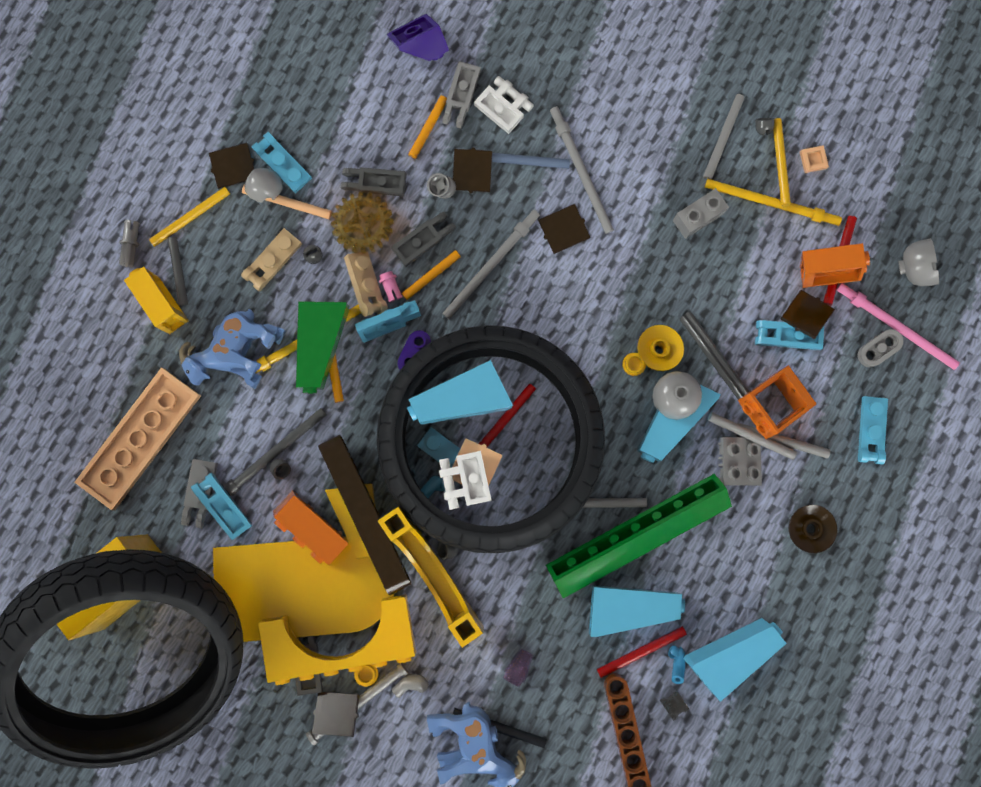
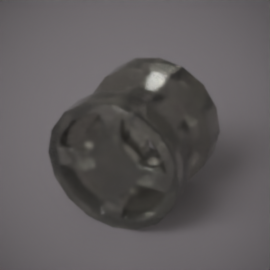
(674, 705)

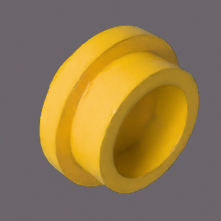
(633, 364)
(366, 676)

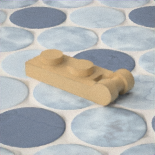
(272, 259)
(365, 284)

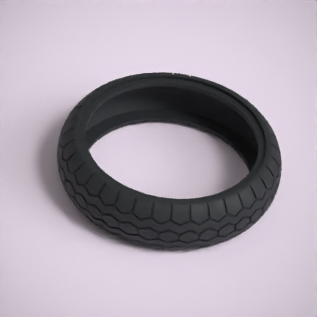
(514, 345)
(131, 735)

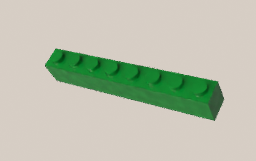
(639, 535)

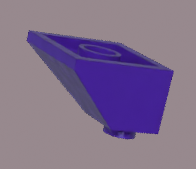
(420, 38)

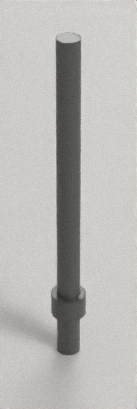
(232, 486)

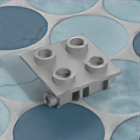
(740, 461)

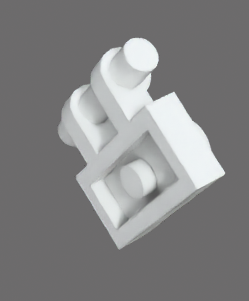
(499, 109)
(472, 477)

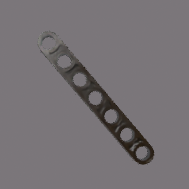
(364, 515)

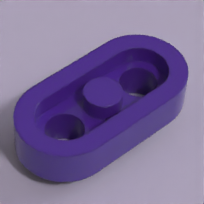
(410, 348)

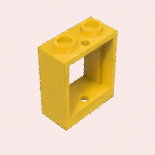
(155, 300)

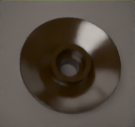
(824, 528)

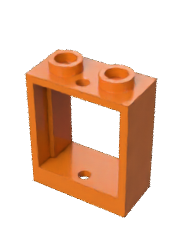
(833, 265)
(799, 400)

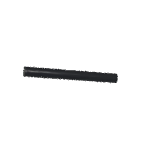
(514, 732)

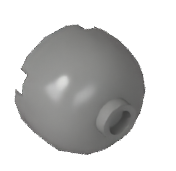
(920, 263)
(677, 395)

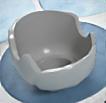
(263, 184)

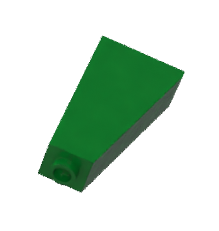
(317, 341)

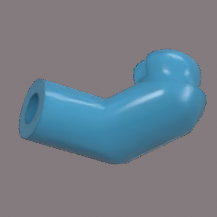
(678, 671)

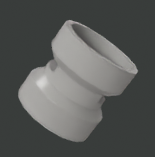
(437, 183)

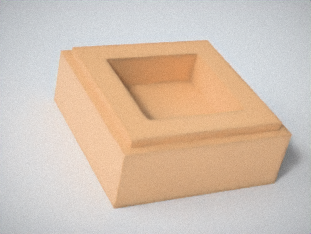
(814, 159)

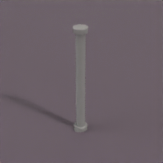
(369, 694)

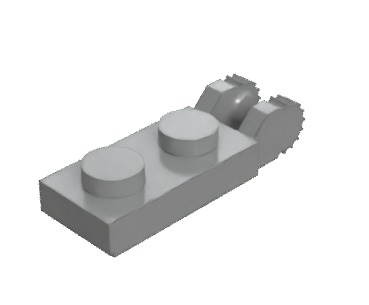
(461, 92)
(198, 471)

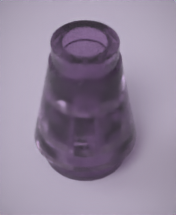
(518, 668)

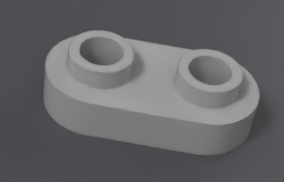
(879, 348)

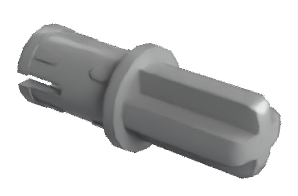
(129, 244)

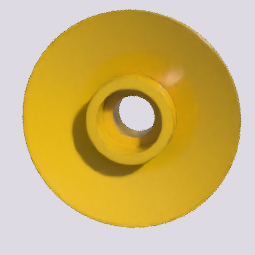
(668, 340)

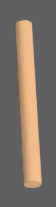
(298, 205)

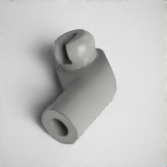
(410, 682)

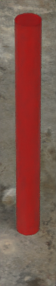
(845, 240)
(508, 415)
(642, 651)

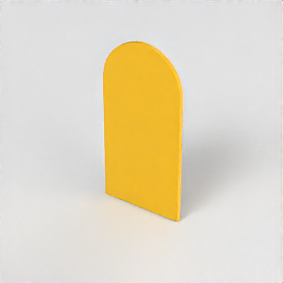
(289, 582)

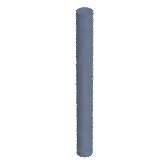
(530, 160)

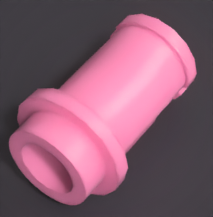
(389, 283)

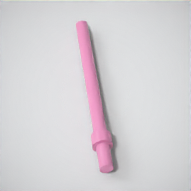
(859, 300)

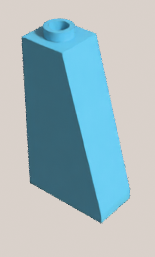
(463, 396)
(665, 433)
(628, 609)
(735, 657)

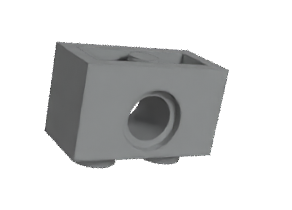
(700, 213)

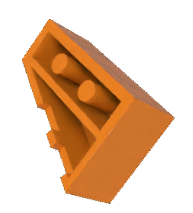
(309, 529)

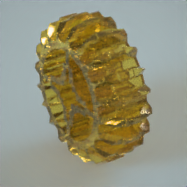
(370, 220)

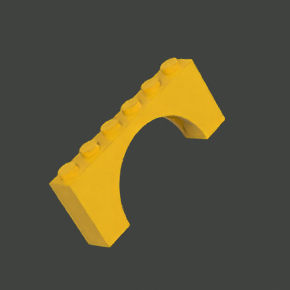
(456, 609)
(288, 658)

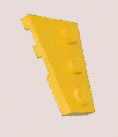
(346, 521)

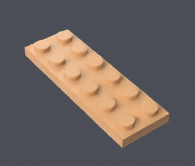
(137, 439)

